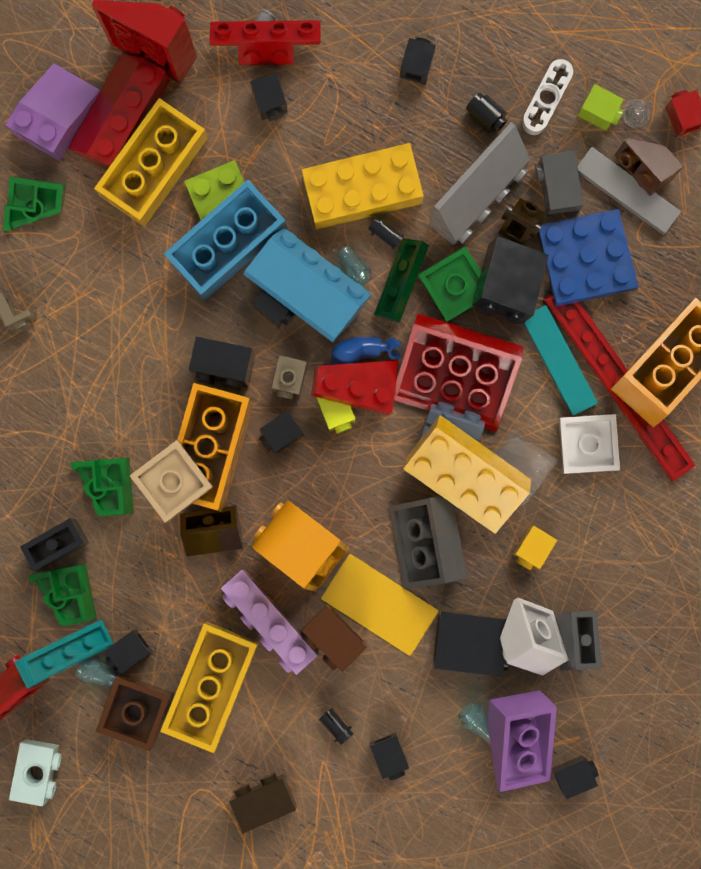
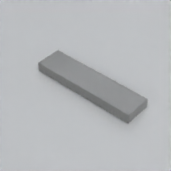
(626, 191)

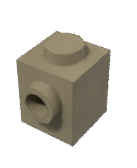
(289, 377)

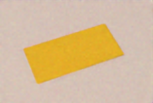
(379, 604)

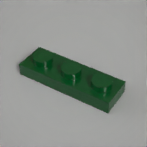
(401, 280)

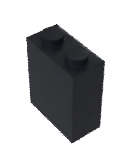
(510, 280)
(469, 644)

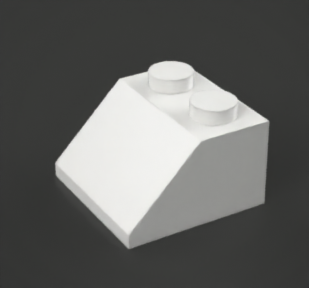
(532, 638)

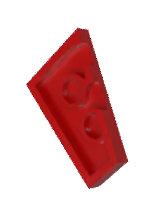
(358, 385)

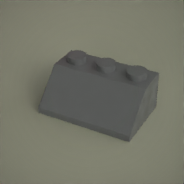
(427, 542)

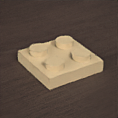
(171, 481)

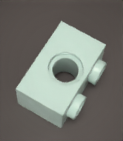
(24, 786)

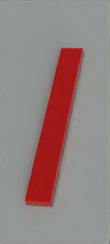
(609, 370)

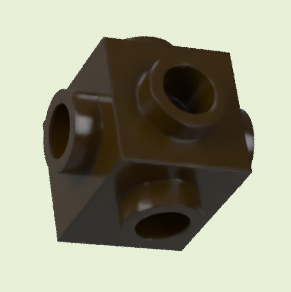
(521, 221)

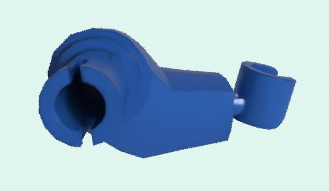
(359, 348)

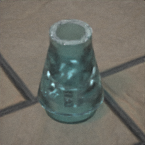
(354, 266)
(95, 672)
(476, 720)

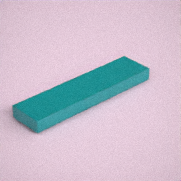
(559, 361)
(63, 653)

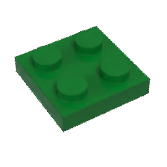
(452, 284)

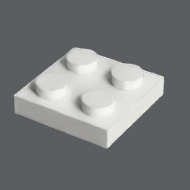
(589, 444)

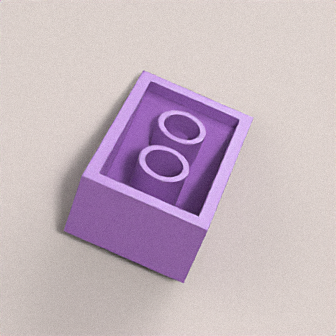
(52, 111)
(521, 739)

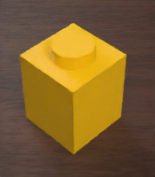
(534, 548)

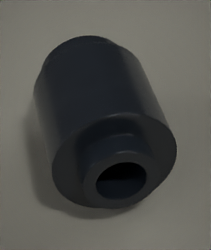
(486, 113)

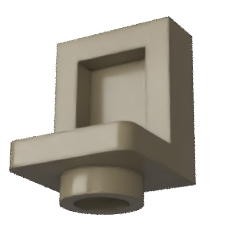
(10, 318)

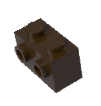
(210, 531)
(262, 802)

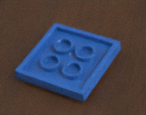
(587, 257)

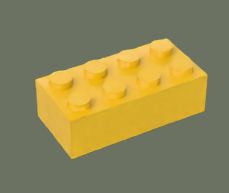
(151, 162)
(362, 186)
(467, 474)
(209, 687)

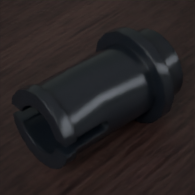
(385, 232)
(337, 727)

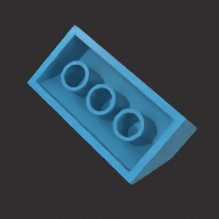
(225, 240)
(307, 284)

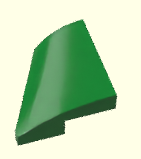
(31, 201)
(107, 484)
(67, 593)

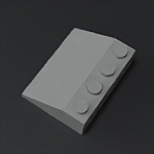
(480, 187)

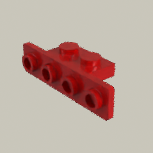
(265, 40)

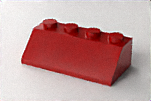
(119, 109)

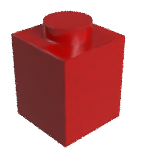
(685, 112)

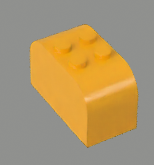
(665, 369)
(214, 438)
(299, 546)

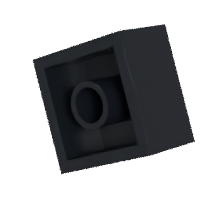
(222, 363)

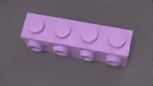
(269, 621)

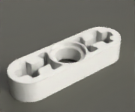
(549, 76)

